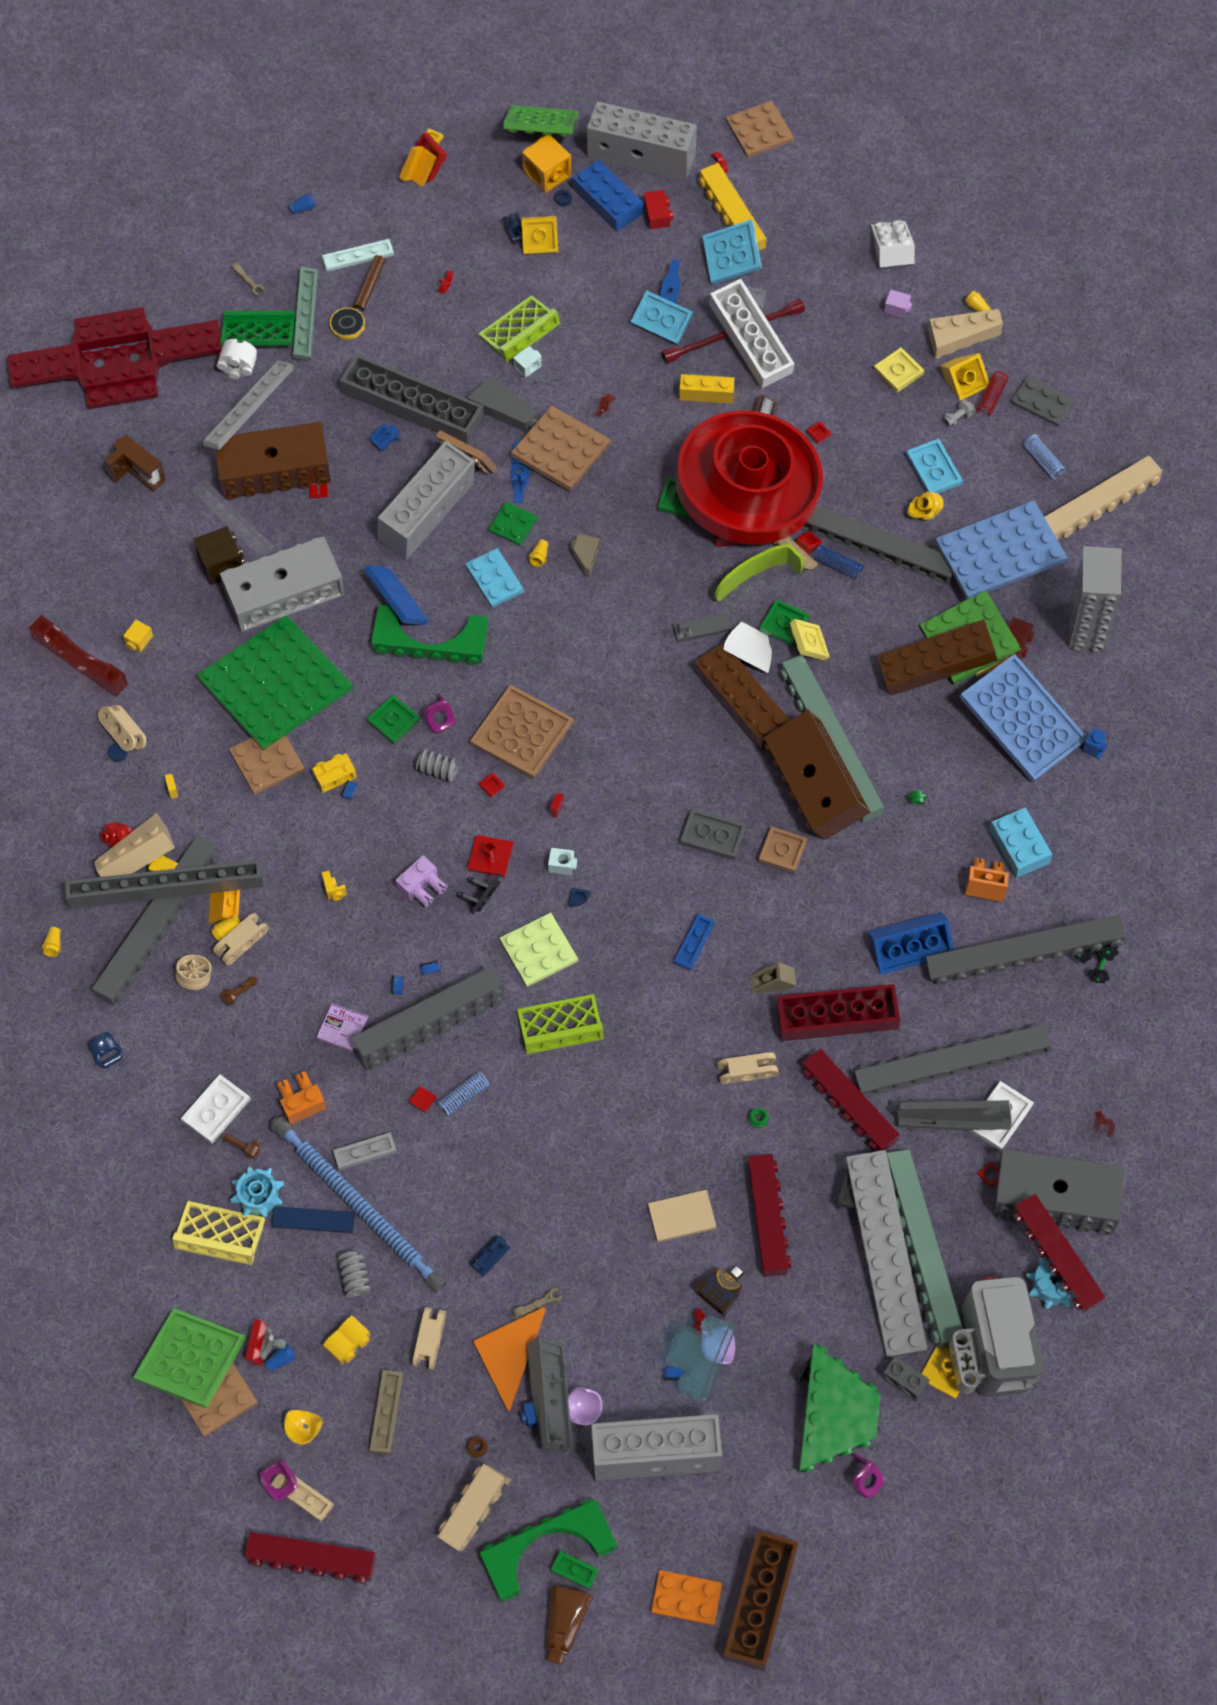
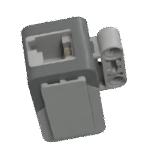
(997, 1340)

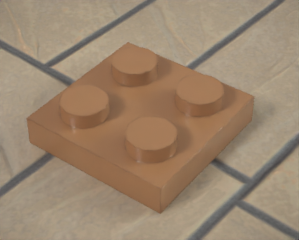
(783, 849)

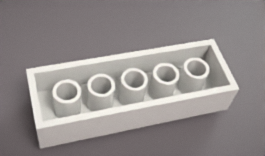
(751, 333)

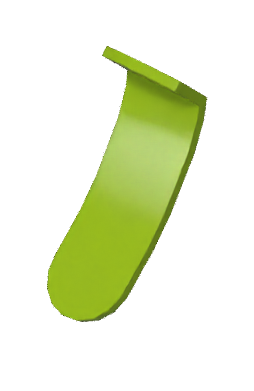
(771, 557)

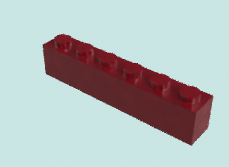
(850, 1101)
(768, 1215)
(1059, 1254)
(310, 1557)

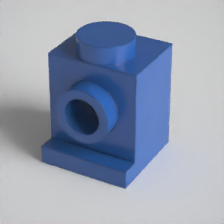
(1095, 743)

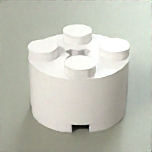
(237, 358)

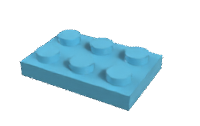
(662, 317)
(934, 467)
(494, 577)

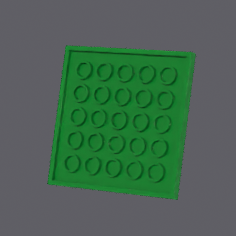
(274, 682)

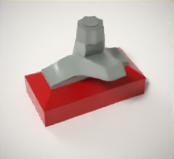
(261, 1343)

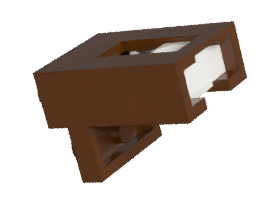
(137, 461)

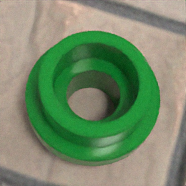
(917, 797)
(758, 1112)

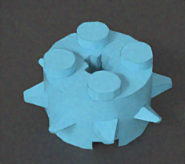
(253, 1183)
(1044, 1289)

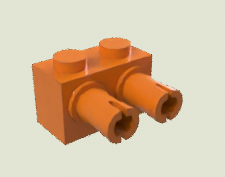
(987, 882)
(303, 1103)

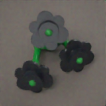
(1098, 974)

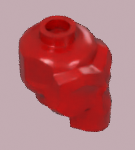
(114, 833)

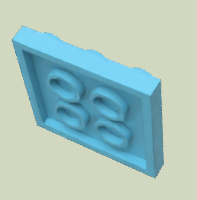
(732, 252)

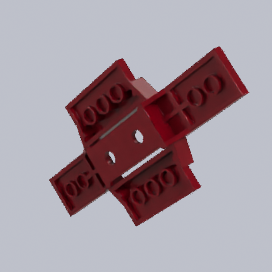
(119, 378)

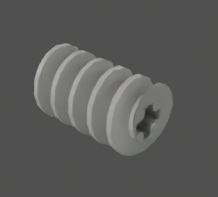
(437, 766)
(353, 1275)

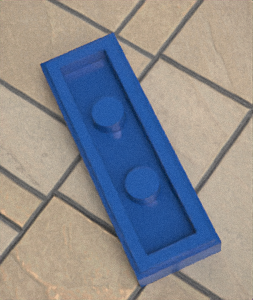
(694, 942)

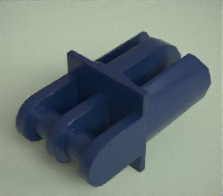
(514, 227)

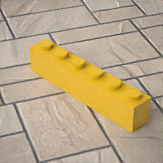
(727, 200)

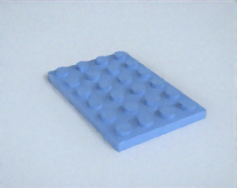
(1001, 549)
(1023, 717)

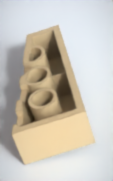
(963, 330)
(136, 849)
(473, 1506)

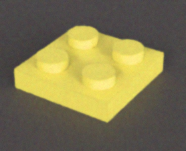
(899, 370)
(809, 639)

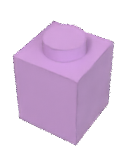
(898, 304)

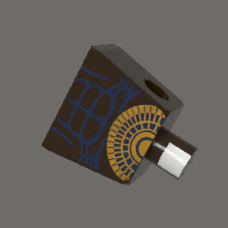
(720, 1289)

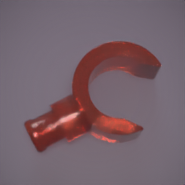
(604, 404)
(1102, 1120)

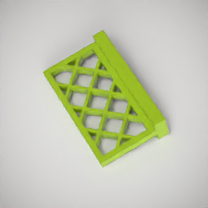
(527, 335)
(563, 1036)

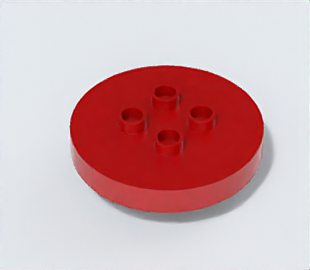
(749, 477)

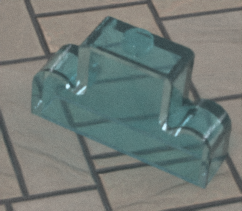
(700, 1354)

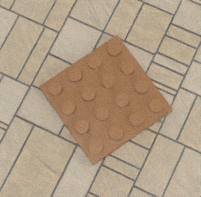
(560, 448)
(522, 731)

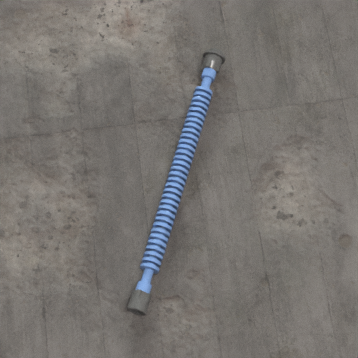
(358, 1203)

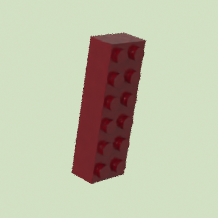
(838, 1012)

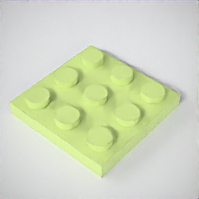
(538, 949)

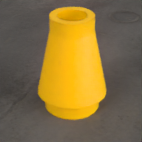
(976, 302)
(539, 554)
(224, 927)
(52, 943)

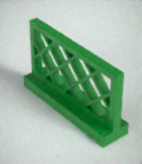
(262, 320)

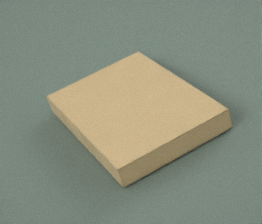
(682, 1216)

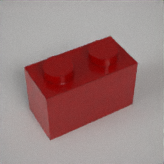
(657, 209)

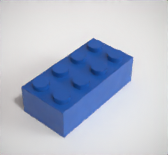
(607, 195)

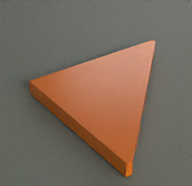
(507, 1354)

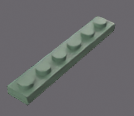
(305, 313)

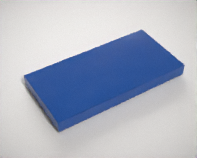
(396, 595)

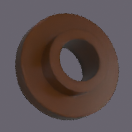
(477, 1440)

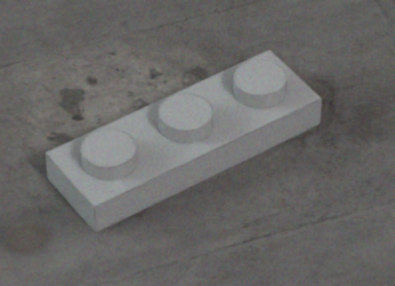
(364, 1151)

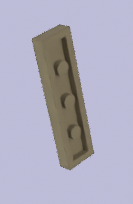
(386, 1412)

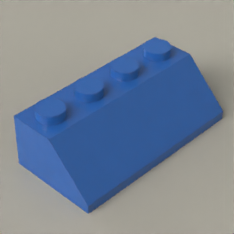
(910, 942)

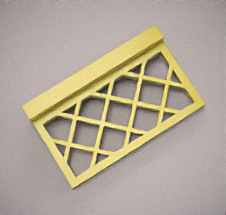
(210, 1246)

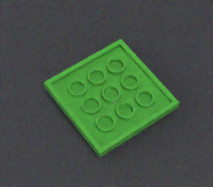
(541, 120)
(968, 612)
(189, 1358)

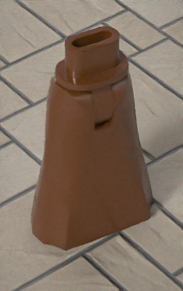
(565, 1617)

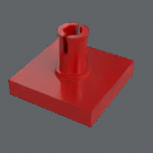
(432, 146)
(490, 856)

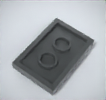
(1043, 401)
(713, 834)

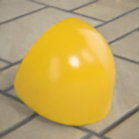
(294, 1426)

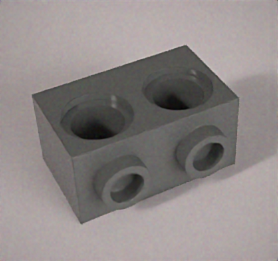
(906, 1379)

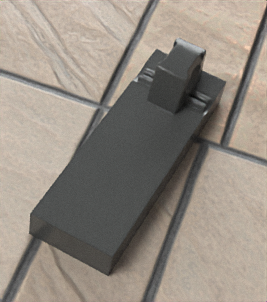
(702, 627)

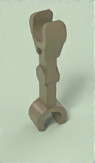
(237, 269)
(537, 1304)

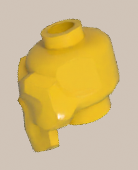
(925, 506)

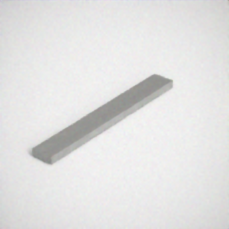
(248, 405)

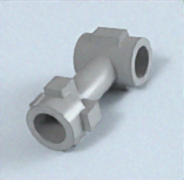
(965, 408)

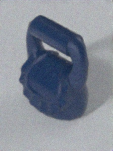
(102, 1045)

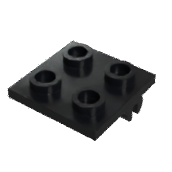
(488, 891)

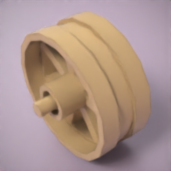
(193, 968)

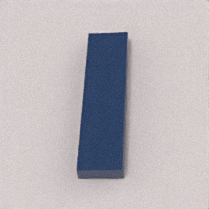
(313, 1219)

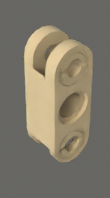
(122, 727)
(240, 939)
(746, 1068)
(429, 1338)

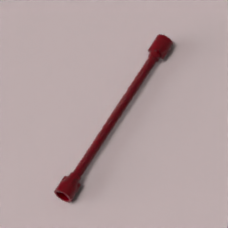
(672, 354)

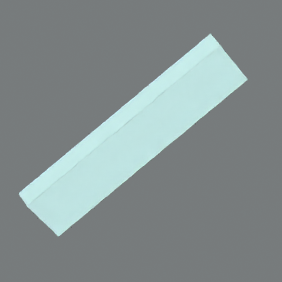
(357, 255)

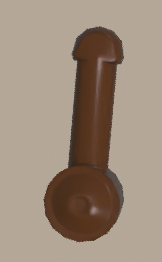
(229, 996)
(250, 1149)

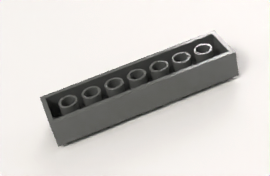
(411, 398)
(429, 1018)

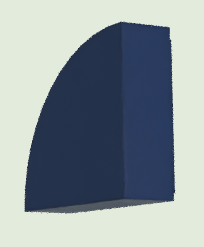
(578, 897)

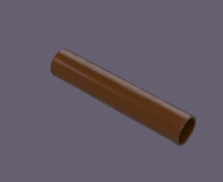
(369, 282)

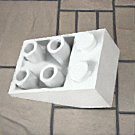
(893, 244)

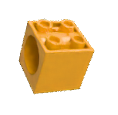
(546, 163)

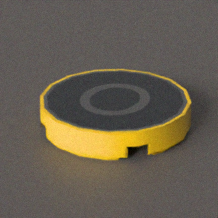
(347, 323)

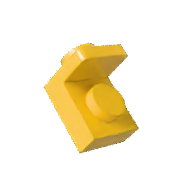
(332, 890)

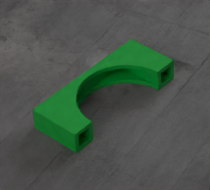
(465, 647)
(583, 1522)

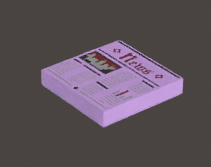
(341, 1026)

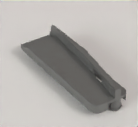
(956, 1115)
(550, 1394)

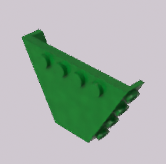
(837, 1412)

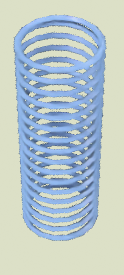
(1046, 455)
(473, 1083)

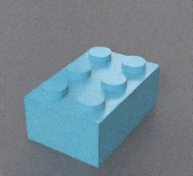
(1020, 842)

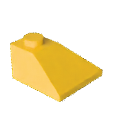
(965, 375)

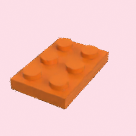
(686, 1598)

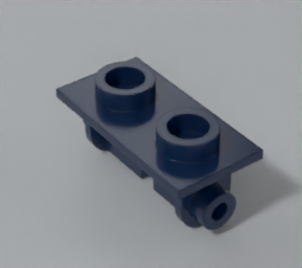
(489, 1255)

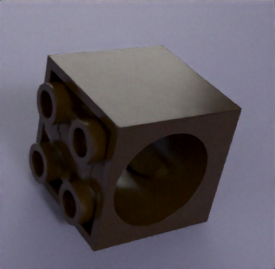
(218, 552)

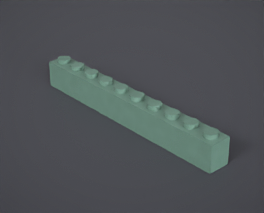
(810, 696)
(923, 1251)

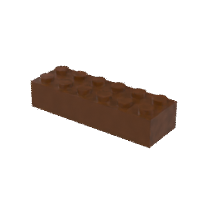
(937, 657)
(740, 694)
(760, 1601)

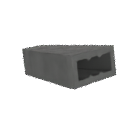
(504, 405)

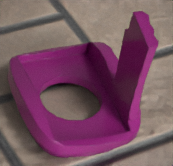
(441, 705)
(279, 1467)
(858, 1480)

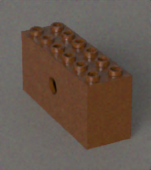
(273, 460)
(816, 775)

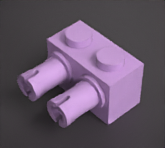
(418, 877)

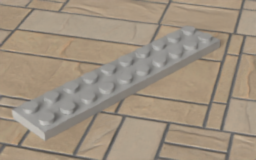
(886, 1254)

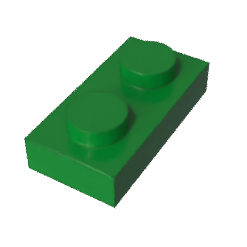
(575, 1570)

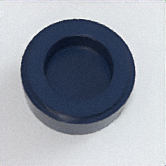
(563, 198)
(116, 753)

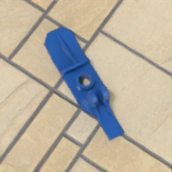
(671, 283)
(518, 480)

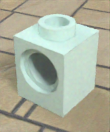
(527, 361)
(558, 855)

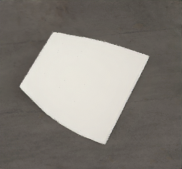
(750, 646)

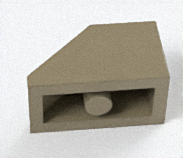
(585, 552)
(773, 979)

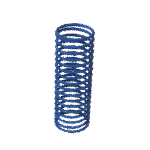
(857, 567)

